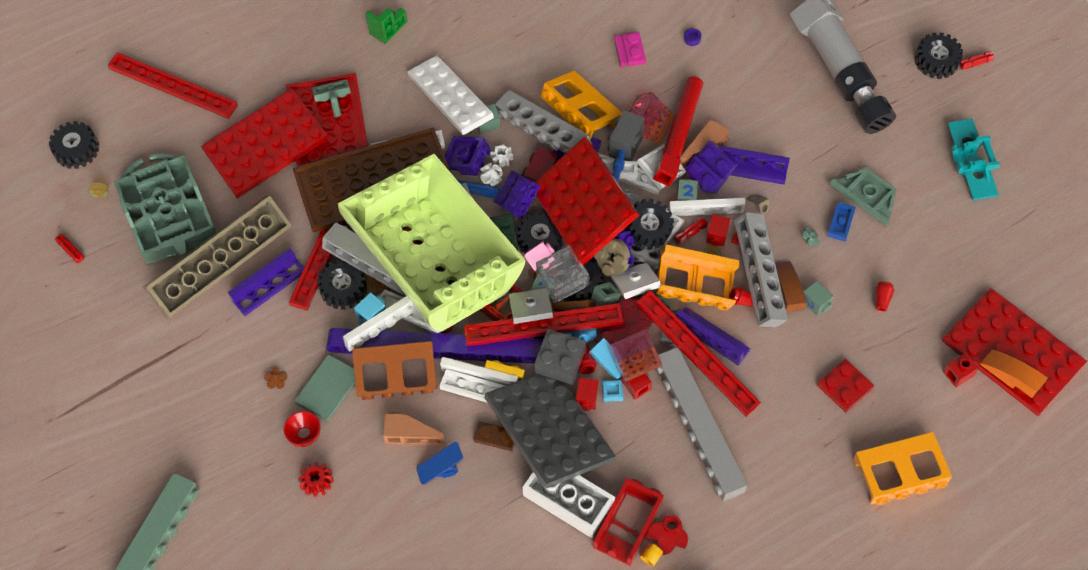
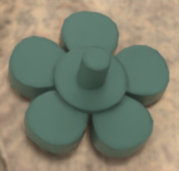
(810, 237)

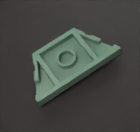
(868, 193)

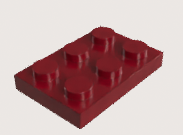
(633, 321)

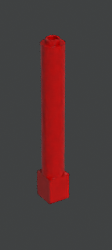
(670, 160)

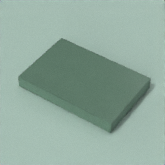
(327, 388)

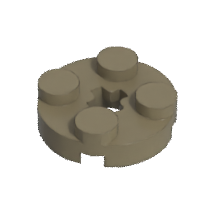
(621, 255)

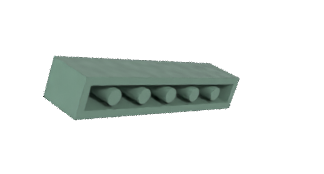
(160, 525)

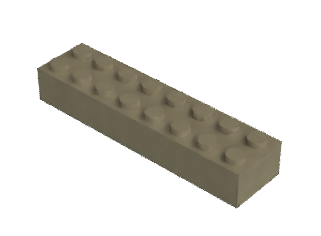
(217, 256)

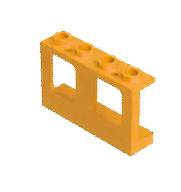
(585, 96)
(697, 266)
(899, 454)

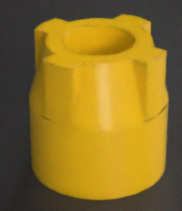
(651, 554)

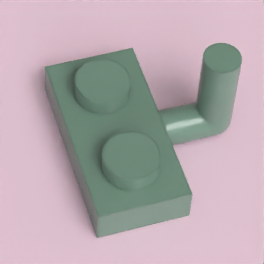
(332, 91)

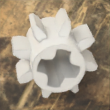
(501, 155)
(491, 174)

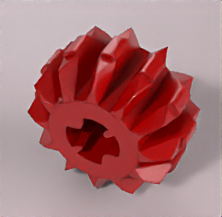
(314, 472)

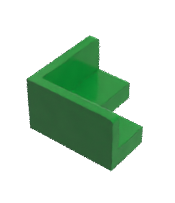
(386, 24)

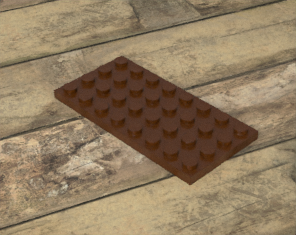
(344, 175)

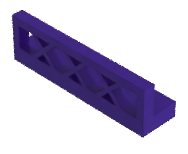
(758, 170)
(262, 278)
(713, 336)

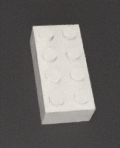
(573, 501)

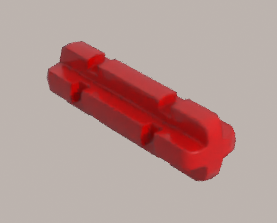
(976, 60)
(691, 230)
(69, 248)

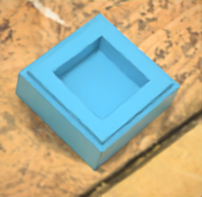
(612, 390)

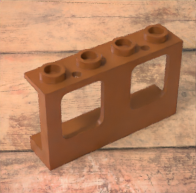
(393, 357)

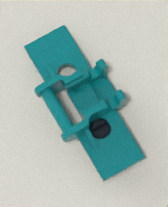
(966, 159)

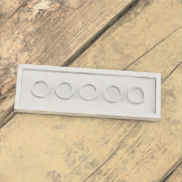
(450, 95)

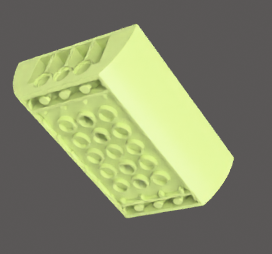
(453, 236)

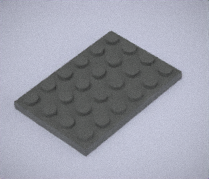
(549, 429)

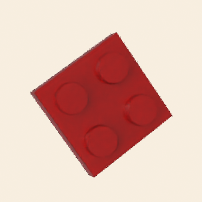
(845, 385)

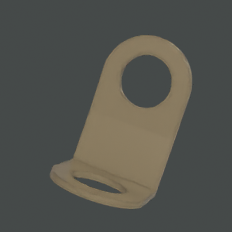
(761, 201)

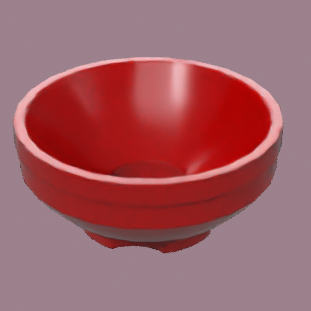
(299, 421)

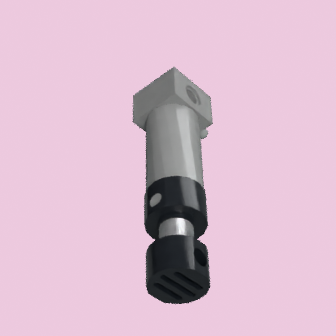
(851, 74)

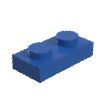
(841, 221)

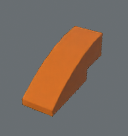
(1014, 372)

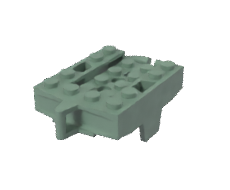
(154, 193)

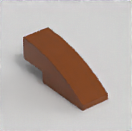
(791, 287)

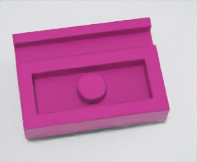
(630, 49)

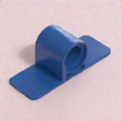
(441, 464)

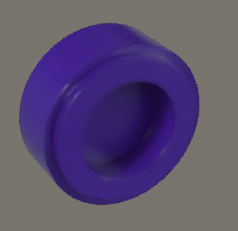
(692, 37)

